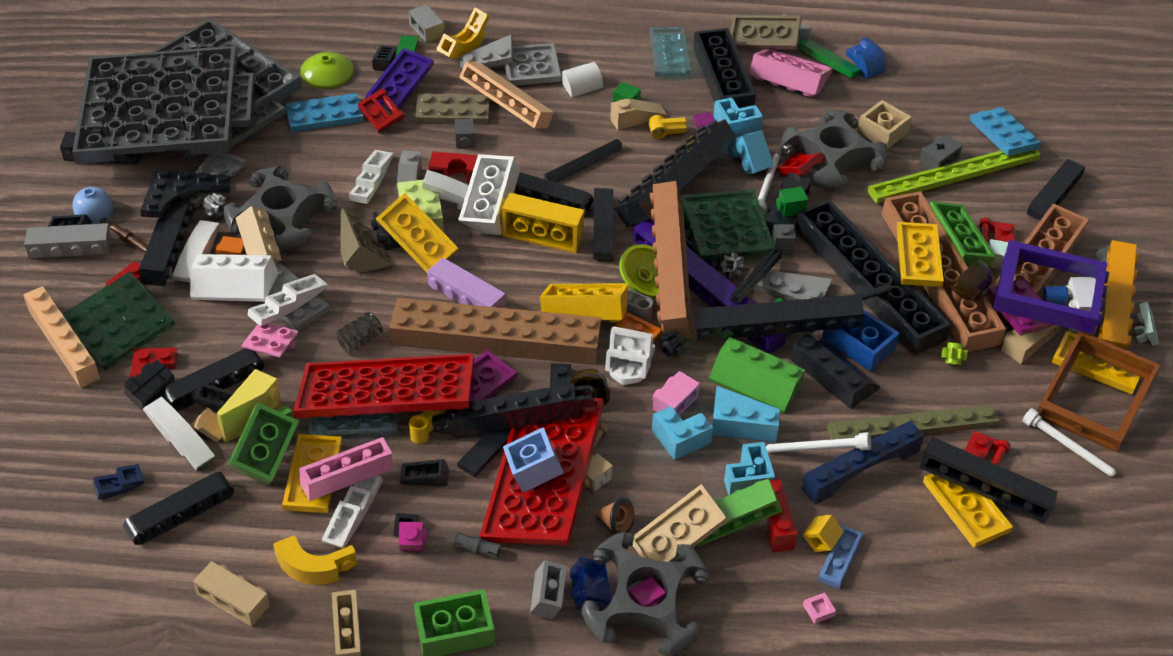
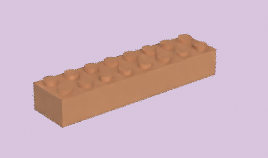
(1056, 231)
(671, 260)

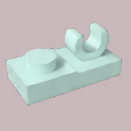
(1149, 331)

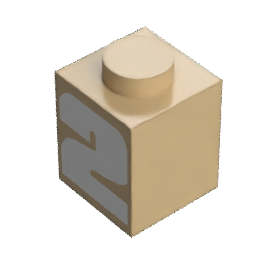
(598, 473)

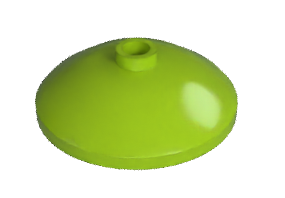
(327, 70)
(639, 269)

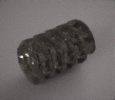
(357, 330)

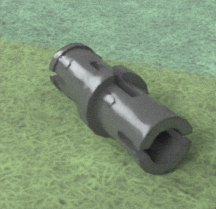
(476, 545)

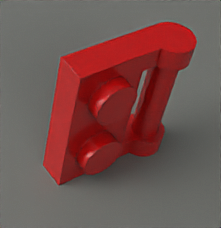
(375, 112)
(800, 163)
(1002, 231)
(981, 444)

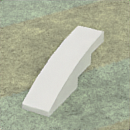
(371, 176)
(449, 188)
(199, 242)
(289, 299)
(179, 433)
(351, 512)

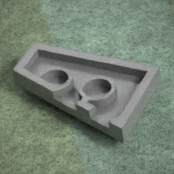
(492, 54)

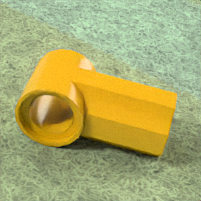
(661, 127)
(421, 426)

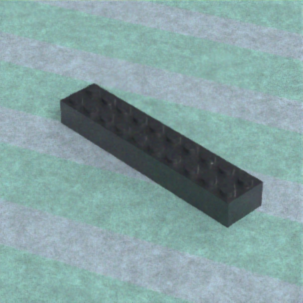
(867, 268)

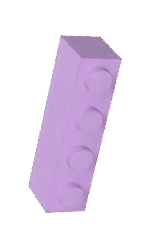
(463, 286)

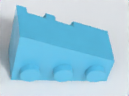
(744, 417)

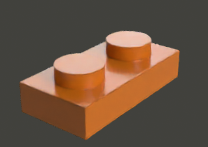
(635, 323)

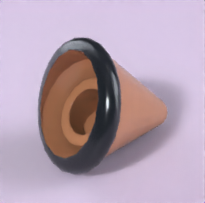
(617, 515)

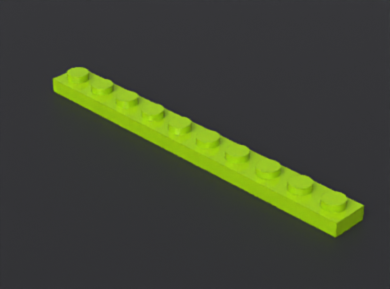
(949, 174)

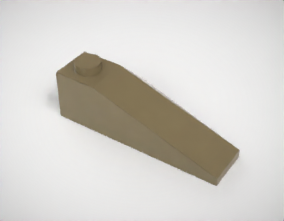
(358, 247)

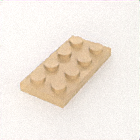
(685, 523)

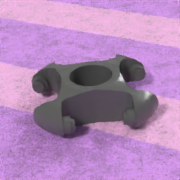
(841, 146)
(299, 205)
(656, 618)

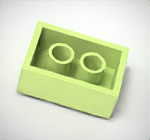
(425, 199)

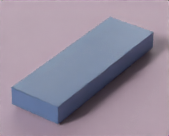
(840, 558)

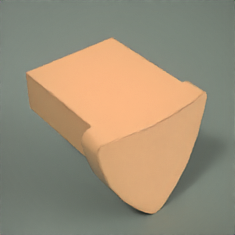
(208, 425)

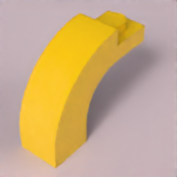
(468, 38)
(312, 568)

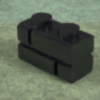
(148, 384)

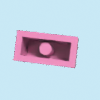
(678, 392)

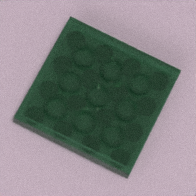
(727, 224)
(118, 320)

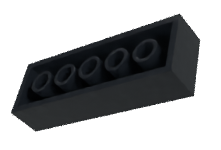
(723, 67)

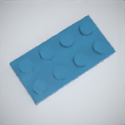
(324, 112)
(1005, 131)

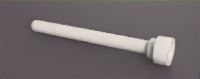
(767, 183)
(1033, 418)
(861, 442)

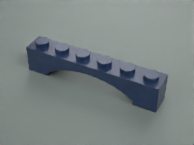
(826, 479)

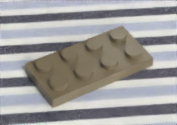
(766, 31)
(449, 107)

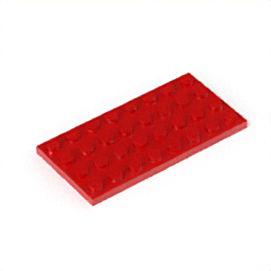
(385, 386)
(550, 509)

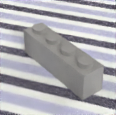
(68, 241)

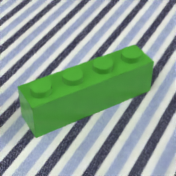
(746, 508)

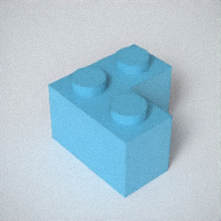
(740, 120)
(753, 152)
(681, 436)
(754, 467)

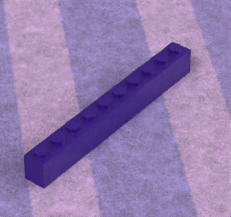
(709, 285)

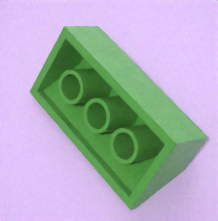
(963, 233)
(757, 374)

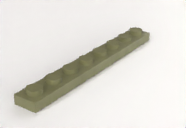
(926, 422)

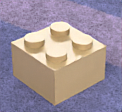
(884, 124)

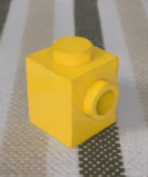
(823, 533)

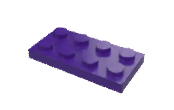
(402, 77)

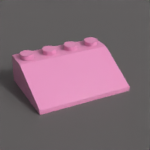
(789, 71)

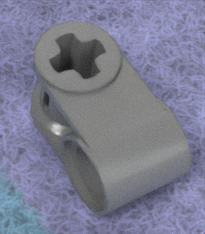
(640, 305)

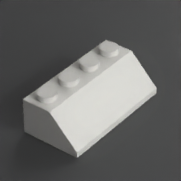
(487, 192)
(232, 277)

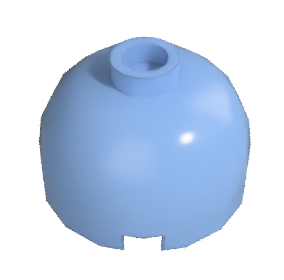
(94, 203)

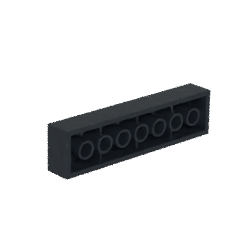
(678, 167)

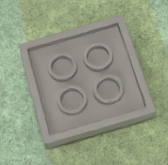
(533, 65)

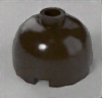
(973, 282)
(596, 380)

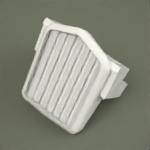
(629, 355)

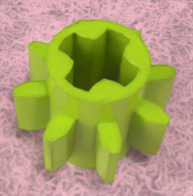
(954, 353)

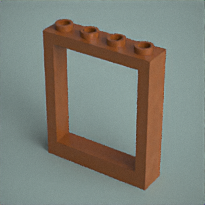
(1110, 354)

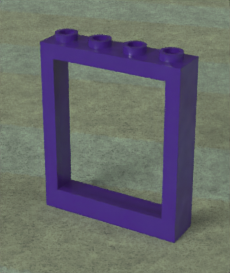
(1047, 311)

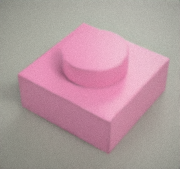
(819, 608)

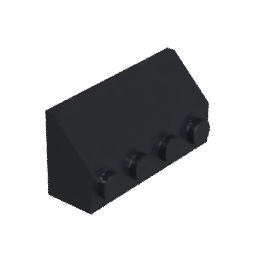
(832, 370)

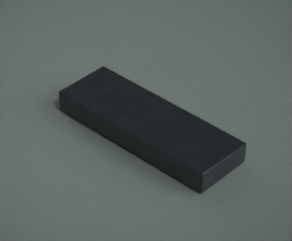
(483, 452)

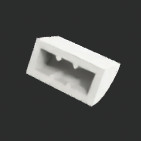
(582, 79)

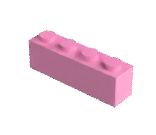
(345, 468)

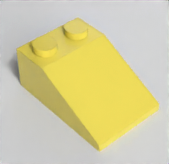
(237, 410)

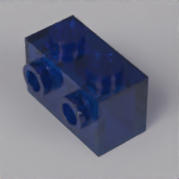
(590, 583)

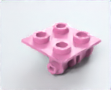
(271, 339)

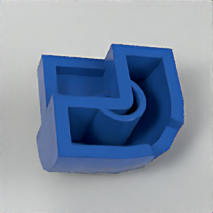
(868, 57)

